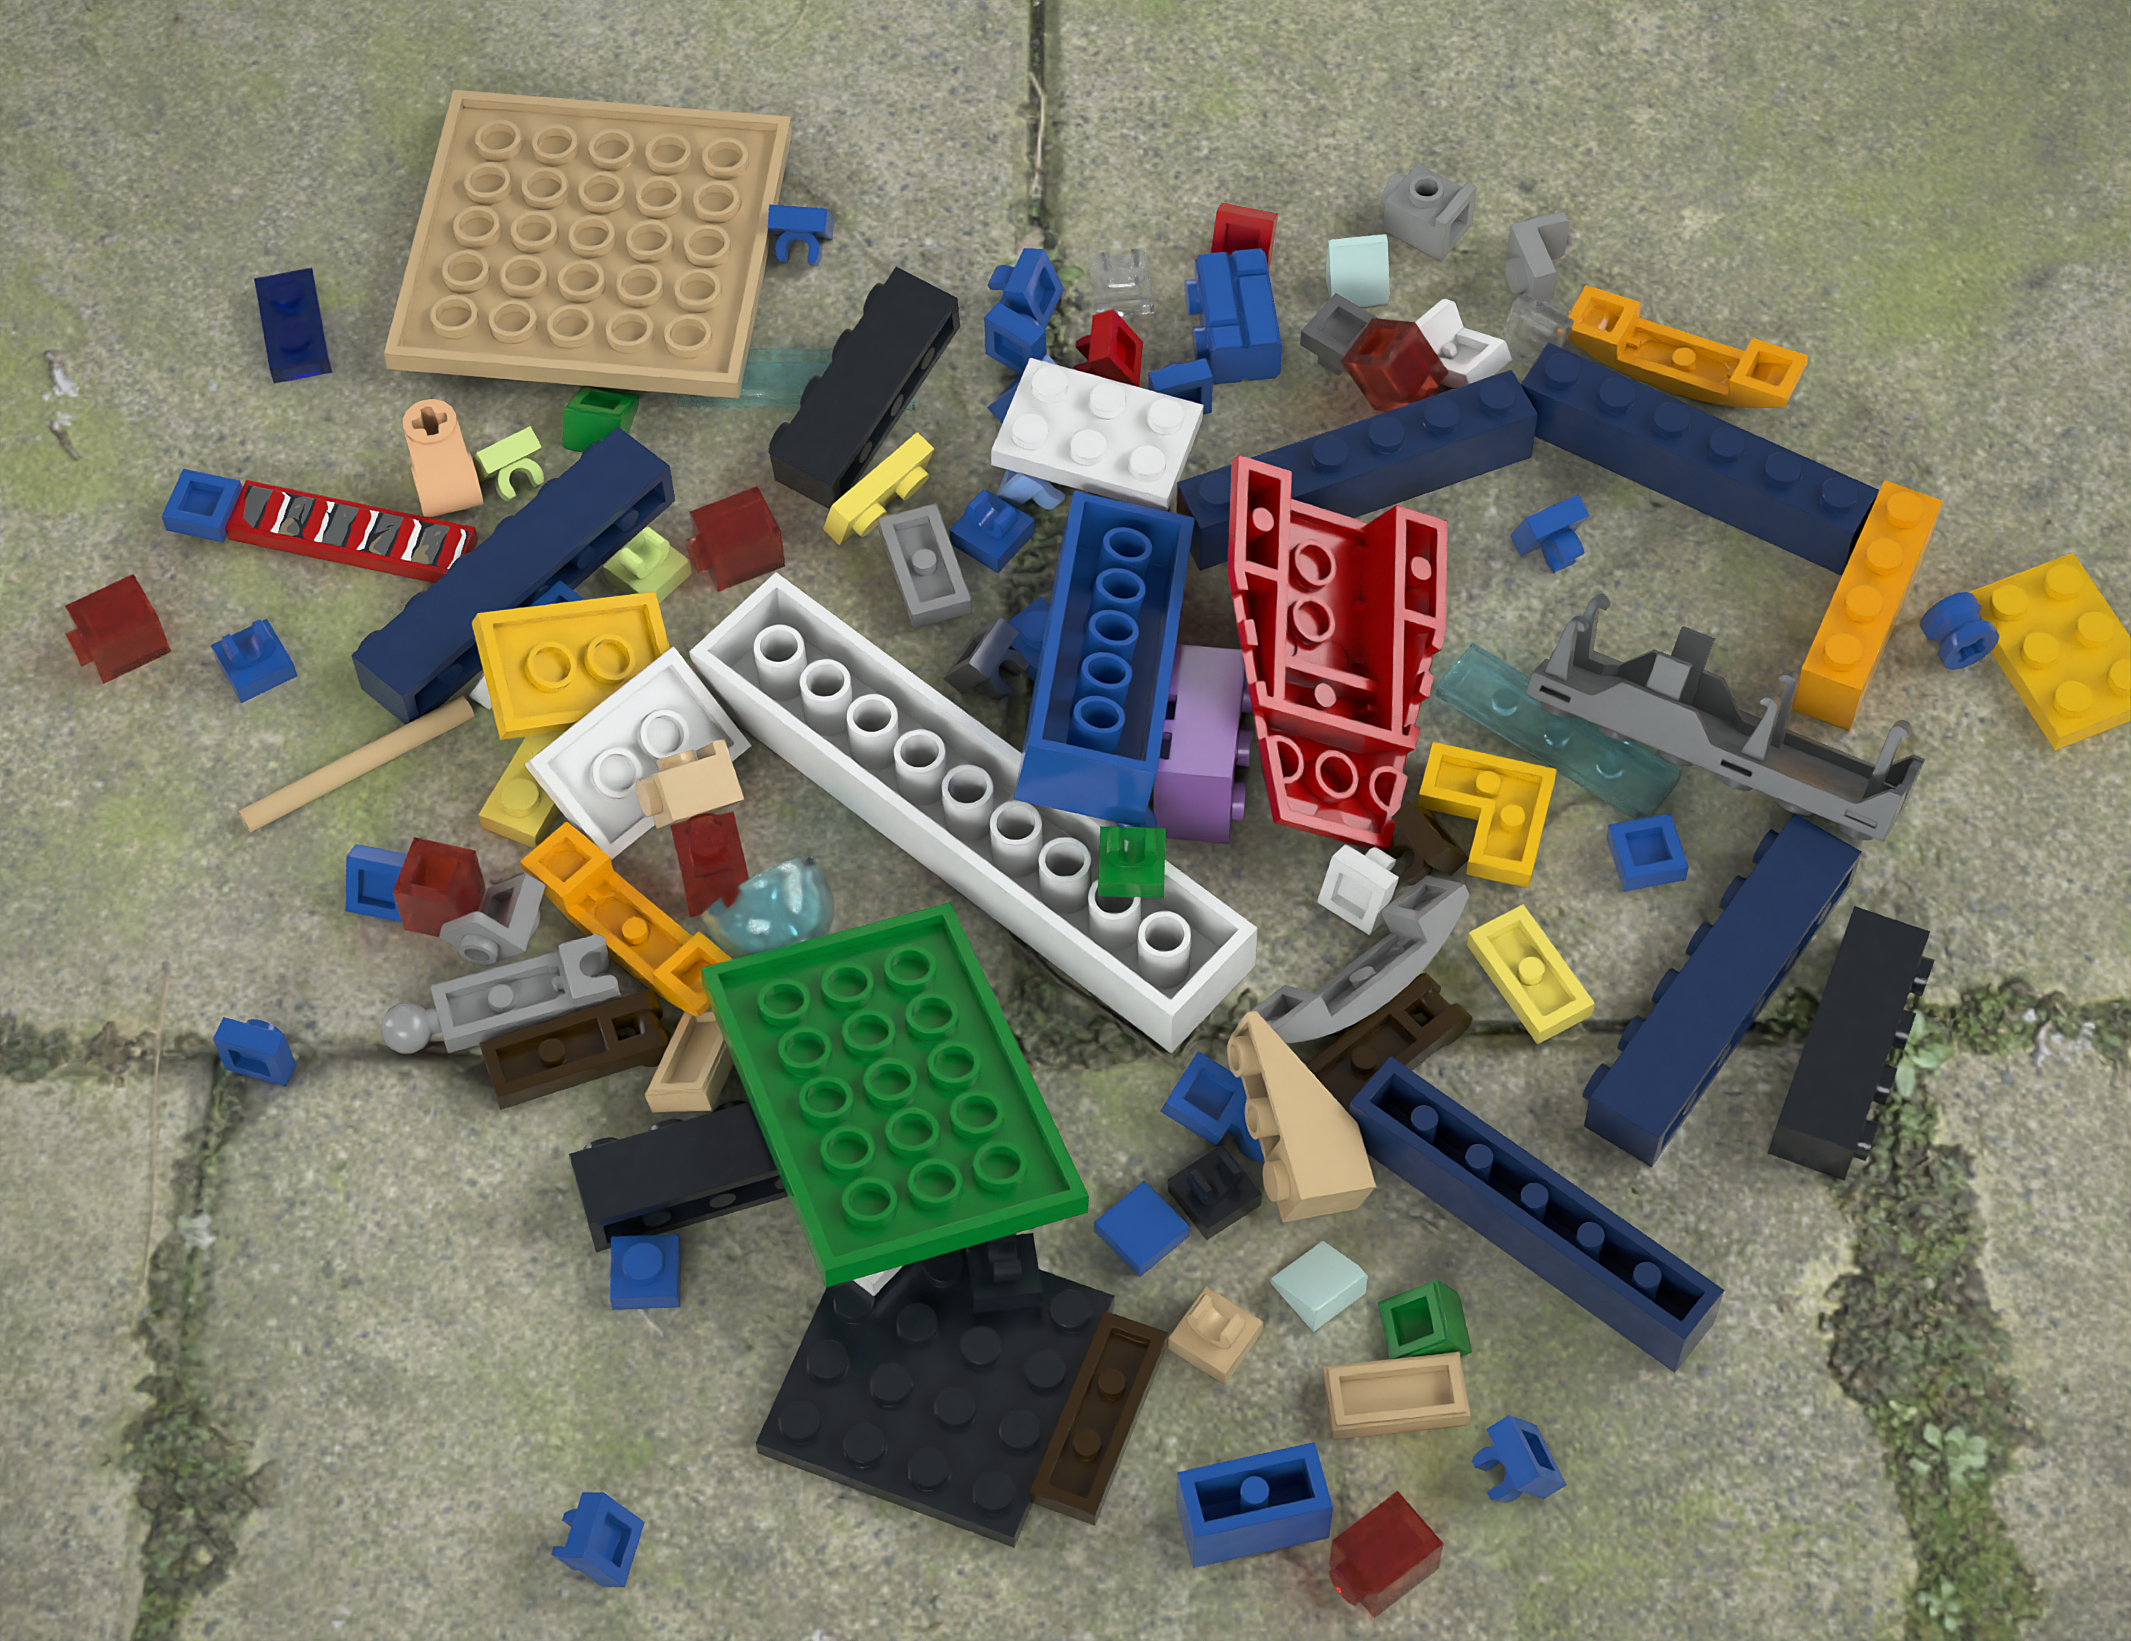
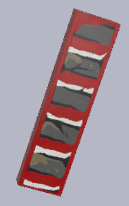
(348, 532)

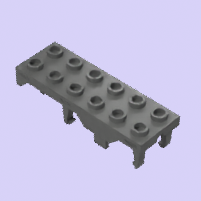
(1697, 722)

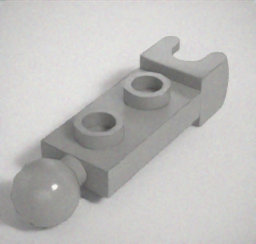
(506, 998)

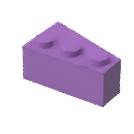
(1203, 745)

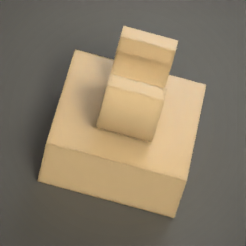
(1215, 1335)

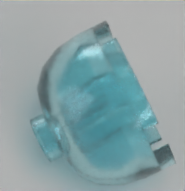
(773, 910)

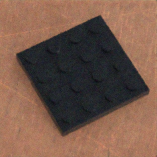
(933, 1399)

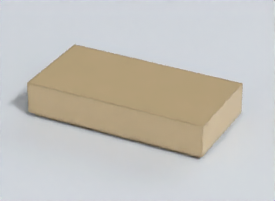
(691, 1067)
(1396, 1395)

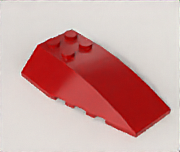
(1334, 649)

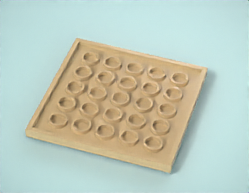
(591, 244)

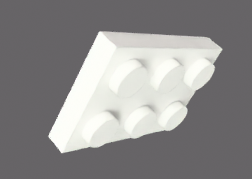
(1097, 435)
(600, 758)

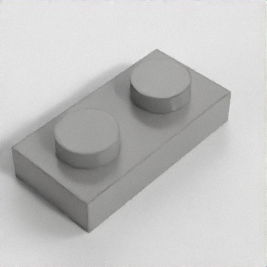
(924, 566)

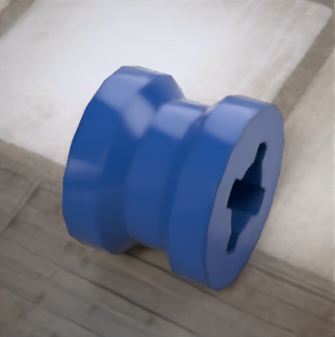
(1959, 630)

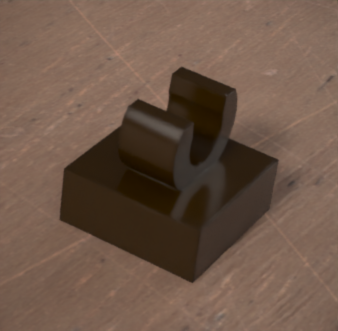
(1429, 842)

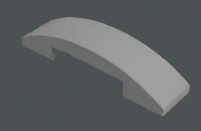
(1418, 928)

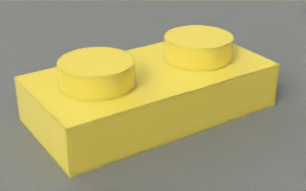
(864, 503)
(518, 802)
(1530, 974)

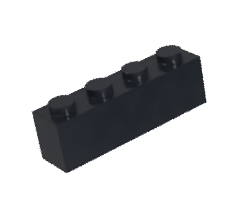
(864, 387)
(1850, 1042)
(676, 1174)

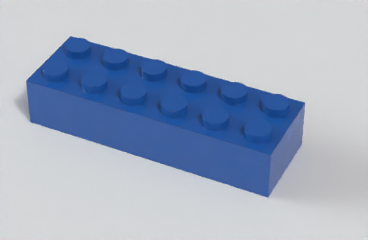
(1106, 660)

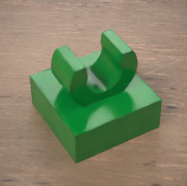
(1131, 862)

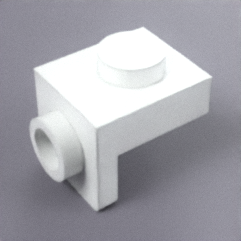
(1464, 352)

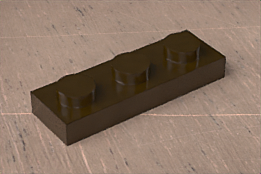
(1099, 1418)

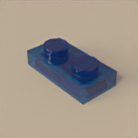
(293, 325)

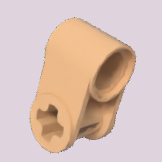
(439, 459)

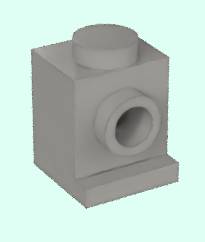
(1427, 210)

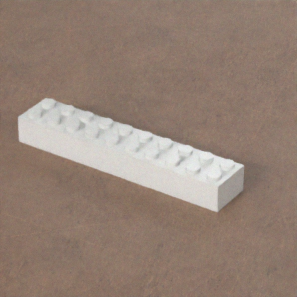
(947, 799)

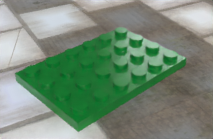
(892, 1094)

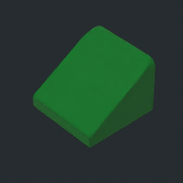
(595, 414)
(1424, 1322)

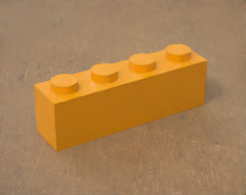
(1866, 605)

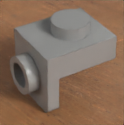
(1531, 252)
(501, 926)

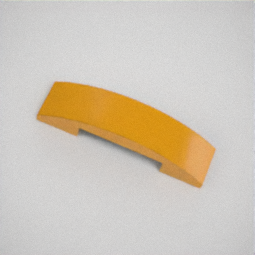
(1679, 361)
(636, 931)

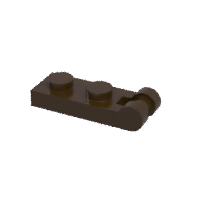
(1390, 1032)
(575, 1049)

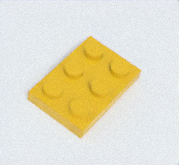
(2061, 649)
(564, 658)

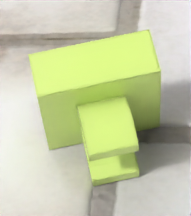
(507, 457)
(647, 566)

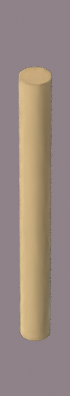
(356, 764)

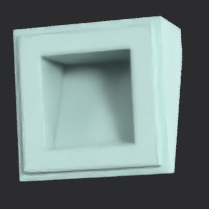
(1359, 270)
(1320, 1284)

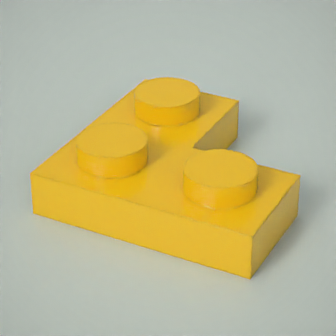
(1503, 796)

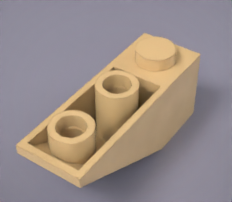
(1306, 1136)

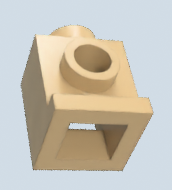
(689, 785)

